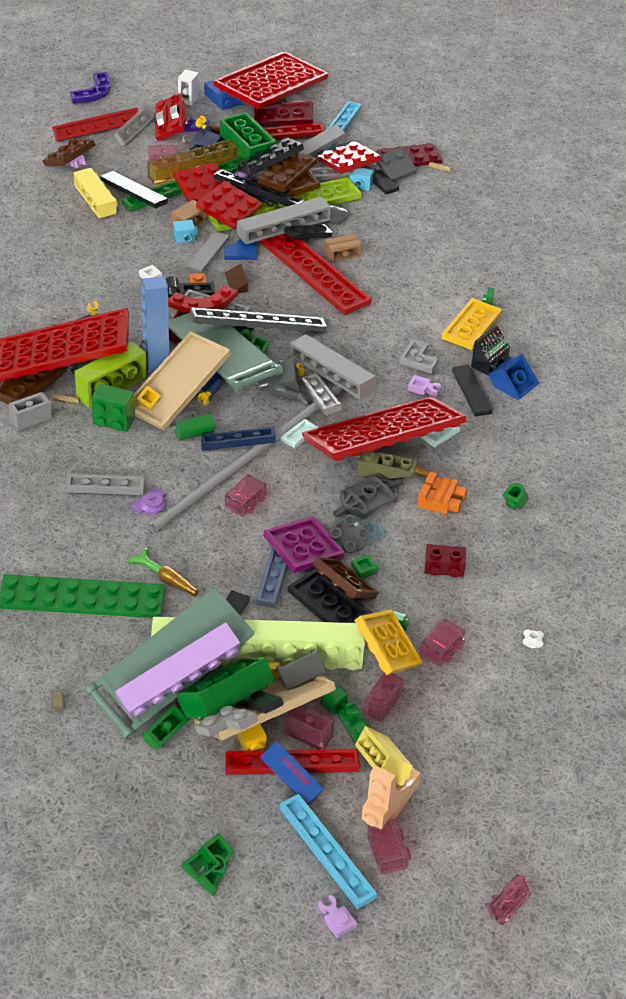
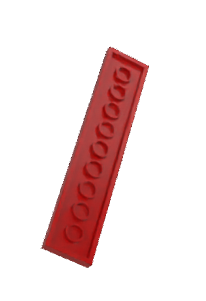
(318, 273)

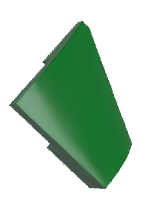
(214, 857)

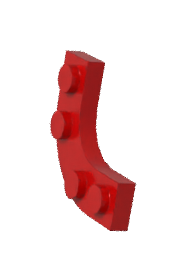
(218, 300)

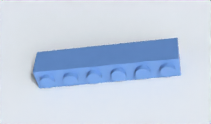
(155, 321)

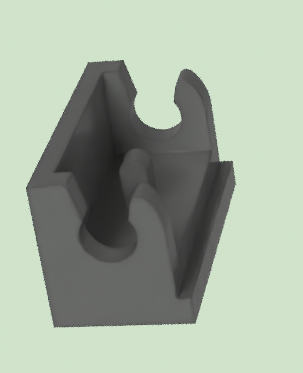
(301, 670)

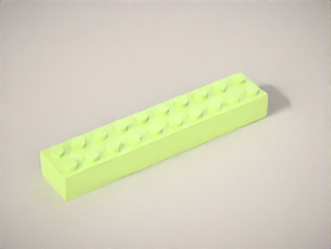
(287, 641)

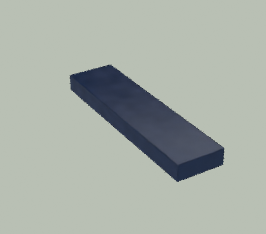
(238, 438)

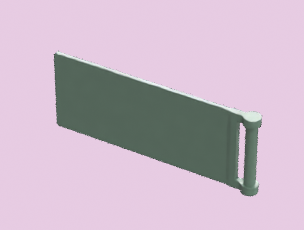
(245, 357)
(185, 629)

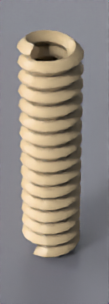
(440, 167)
(65, 398)

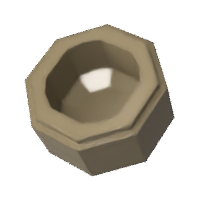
(58, 701)

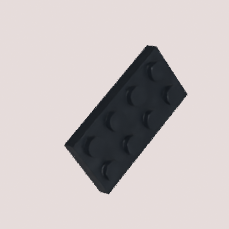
(271, 156)
(326, 599)

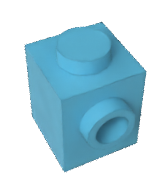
(362, 178)
(184, 231)

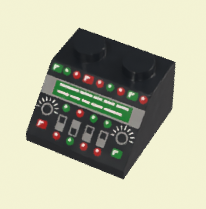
(490, 351)

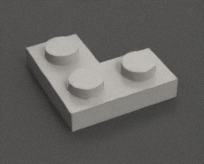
(415, 357)
(227, 717)

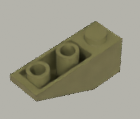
(384, 464)

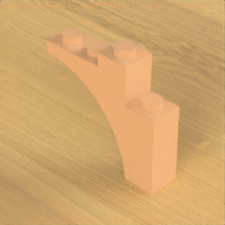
(386, 797)

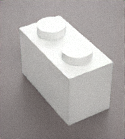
(189, 86)

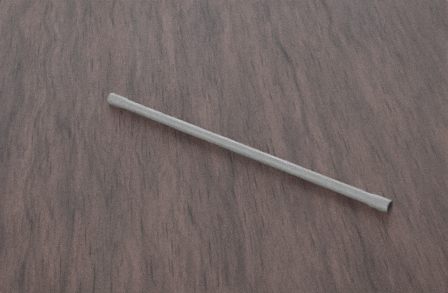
(166, 517)

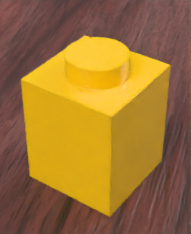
(253, 738)

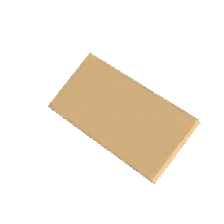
(181, 378)
(291, 698)

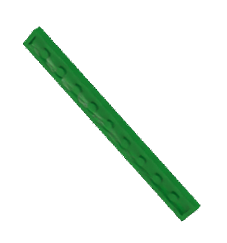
(172, 189)

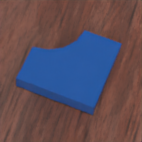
(240, 251)

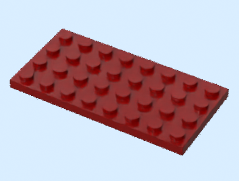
(270, 79)
(64, 344)
(383, 428)

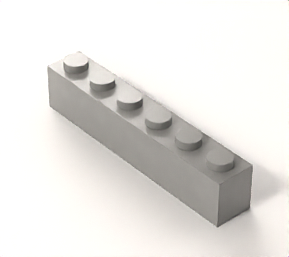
(274, 222)
(333, 366)

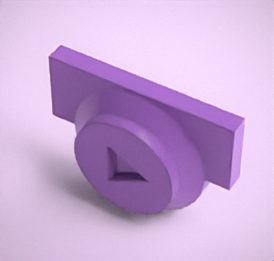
(150, 503)

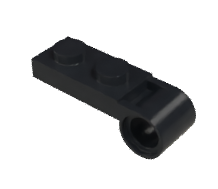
(174, 286)

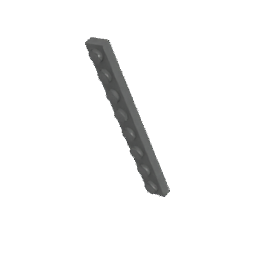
(255, 319)

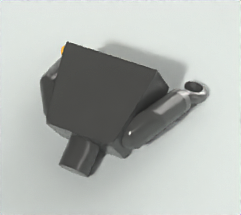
(287, 383)

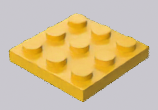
(388, 641)

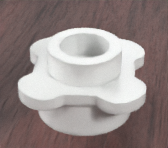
(533, 638)

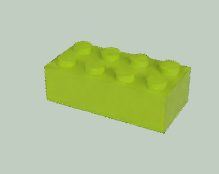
(117, 369)

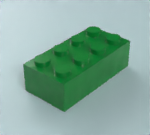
(245, 134)
(225, 687)

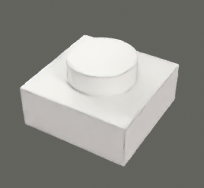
(149, 272)

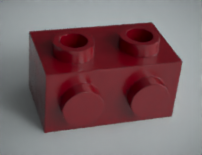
(447, 561)

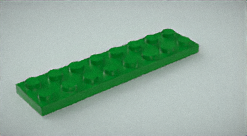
(81, 596)

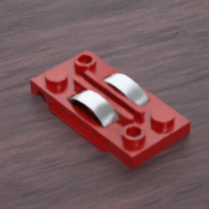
(170, 117)

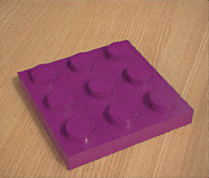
(302, 542)

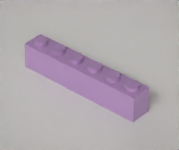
(178, 670)

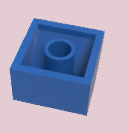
(514, 377)

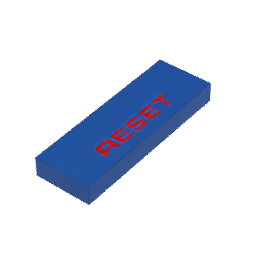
(291, 772)

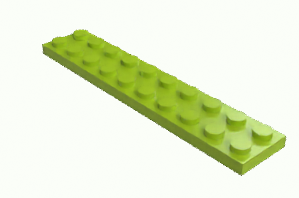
(332, 192)

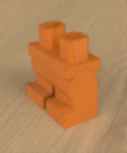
(440, 494)

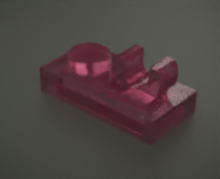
(509, 900)

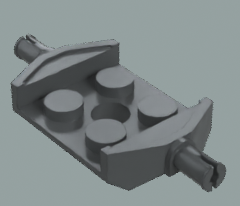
(359, 503)

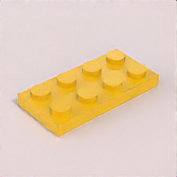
(471, 323)

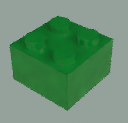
(113, 407)

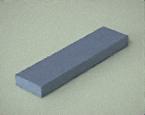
(272, 580)

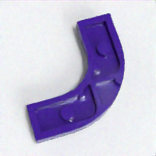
(98, 91)

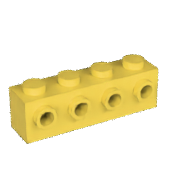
(95, 193)
(383, 753)

